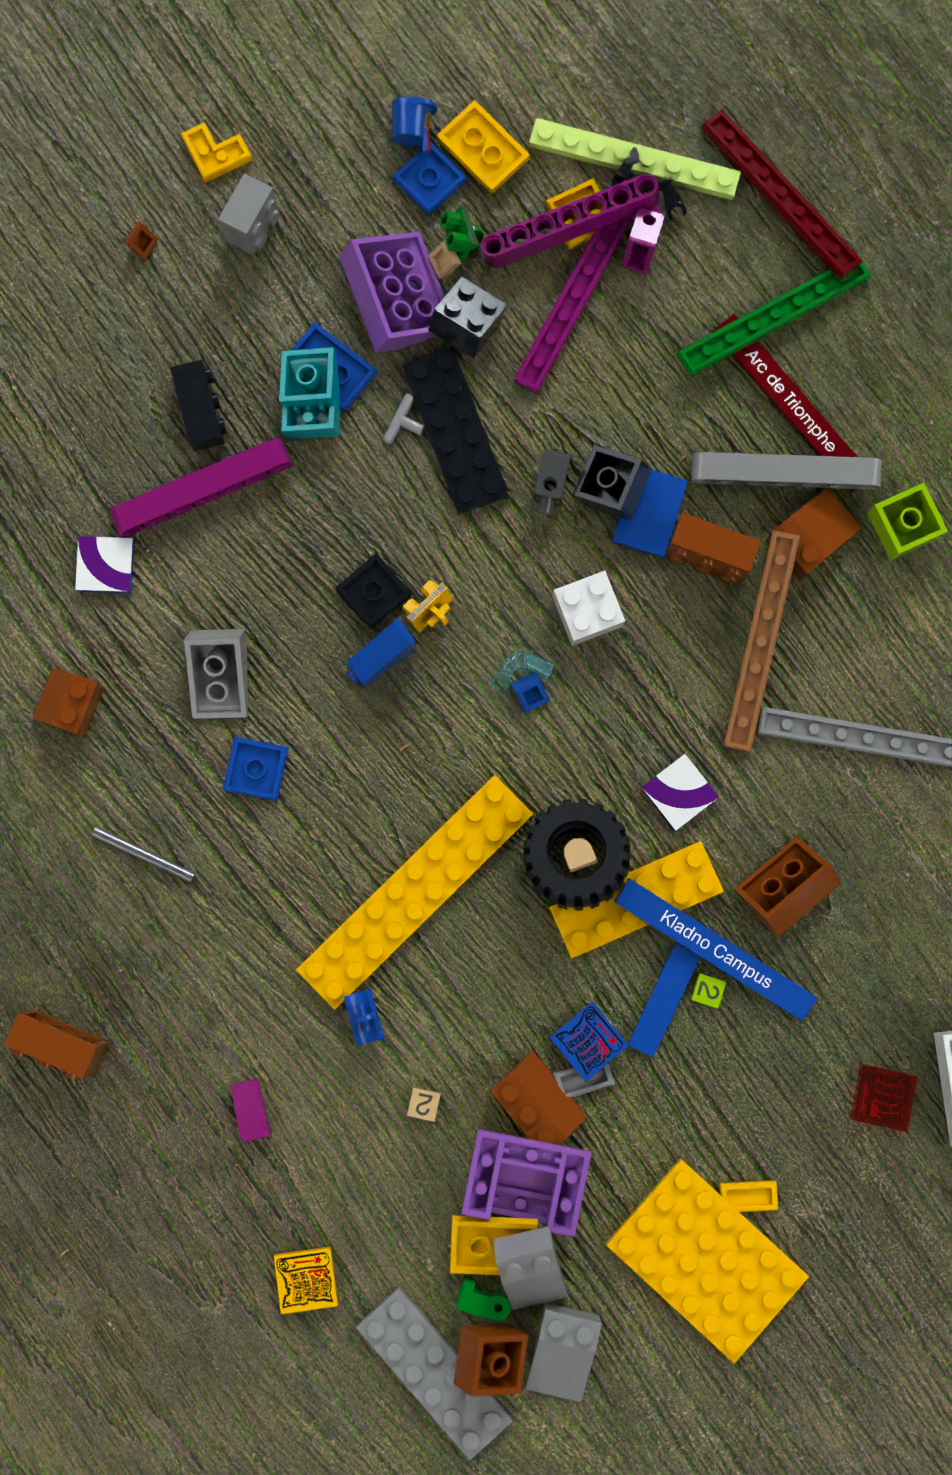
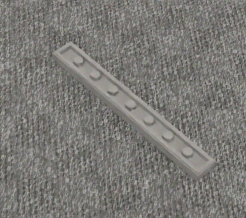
(855, 736)

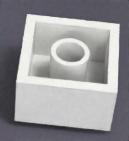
(588, 608)

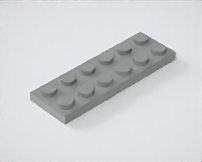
(428, 1369)

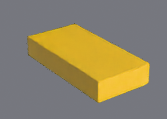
(751, 1195)

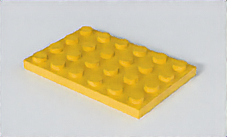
(707, 1260)

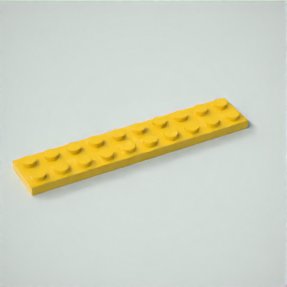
(414, 892)

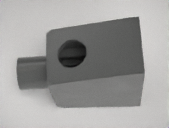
(554, 469)

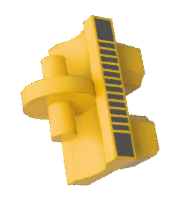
(431, 609)

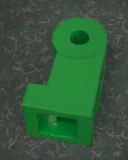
(480, 1302)

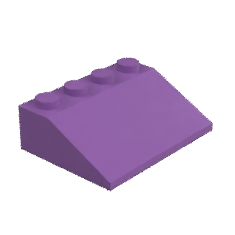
(393, 288)

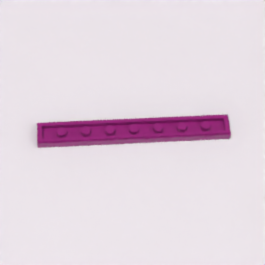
(570, 304)

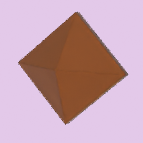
(141, 240)

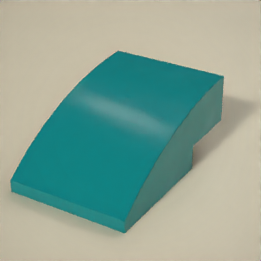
(310, 394)

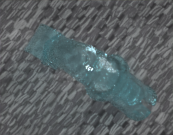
(522, 660)

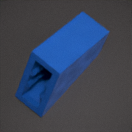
(381, 654)

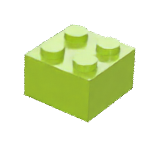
(907, 521)

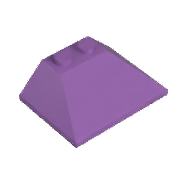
(526, 1180)

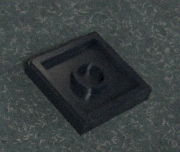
(373, 591)

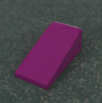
(250, 1110)

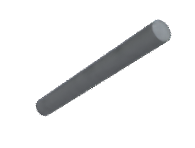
(143, 854)

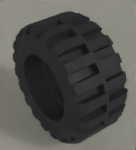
(571, 818)

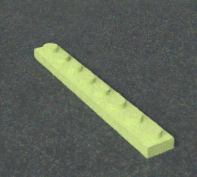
(612, 152)

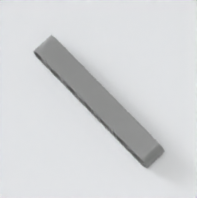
(786, 470)

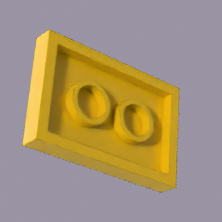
(483, 147)
(474, 1245)

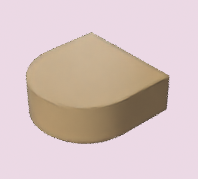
(579, 854)

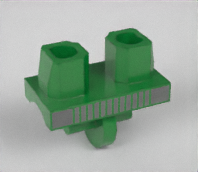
(462, 234)

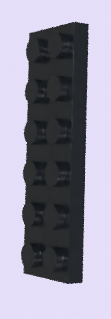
(455, 431)

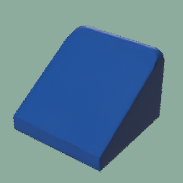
(530, 692)

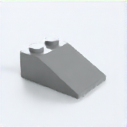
(217, 673)
(529, 1268)
(563, 1351)

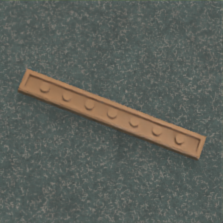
(761, 640)

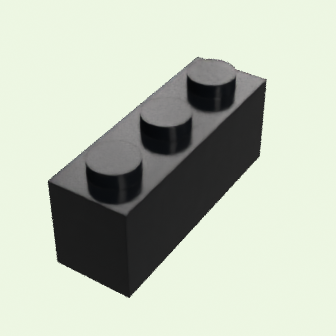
(199, 405)

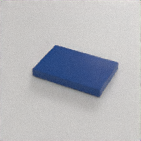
(353, 371)
(653, 517)

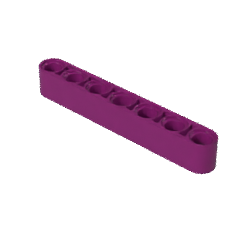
(578, 210)
(200, 487)

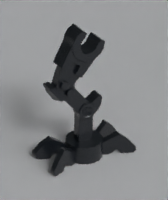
(671, 197)

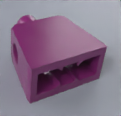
(646, 234)

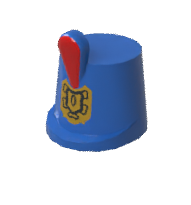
(411, 121)

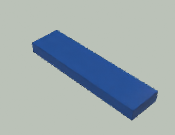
(663, 1000)

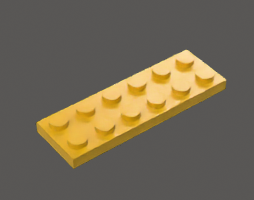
(677, 878)

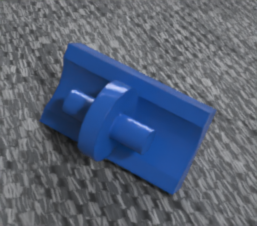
(364, 1017)

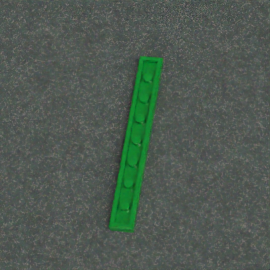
(768, 319)

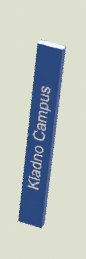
(715, 949)

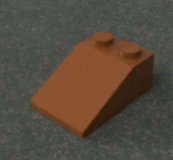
(822, 530)

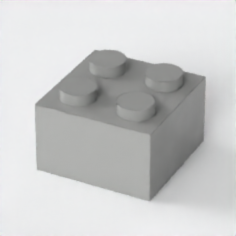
(249, 214)

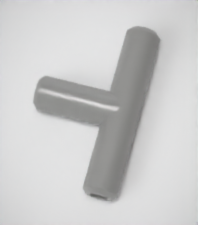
(400, 420)

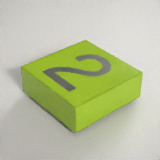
(708, 990)

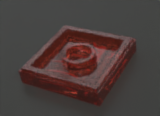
(883, 1097)

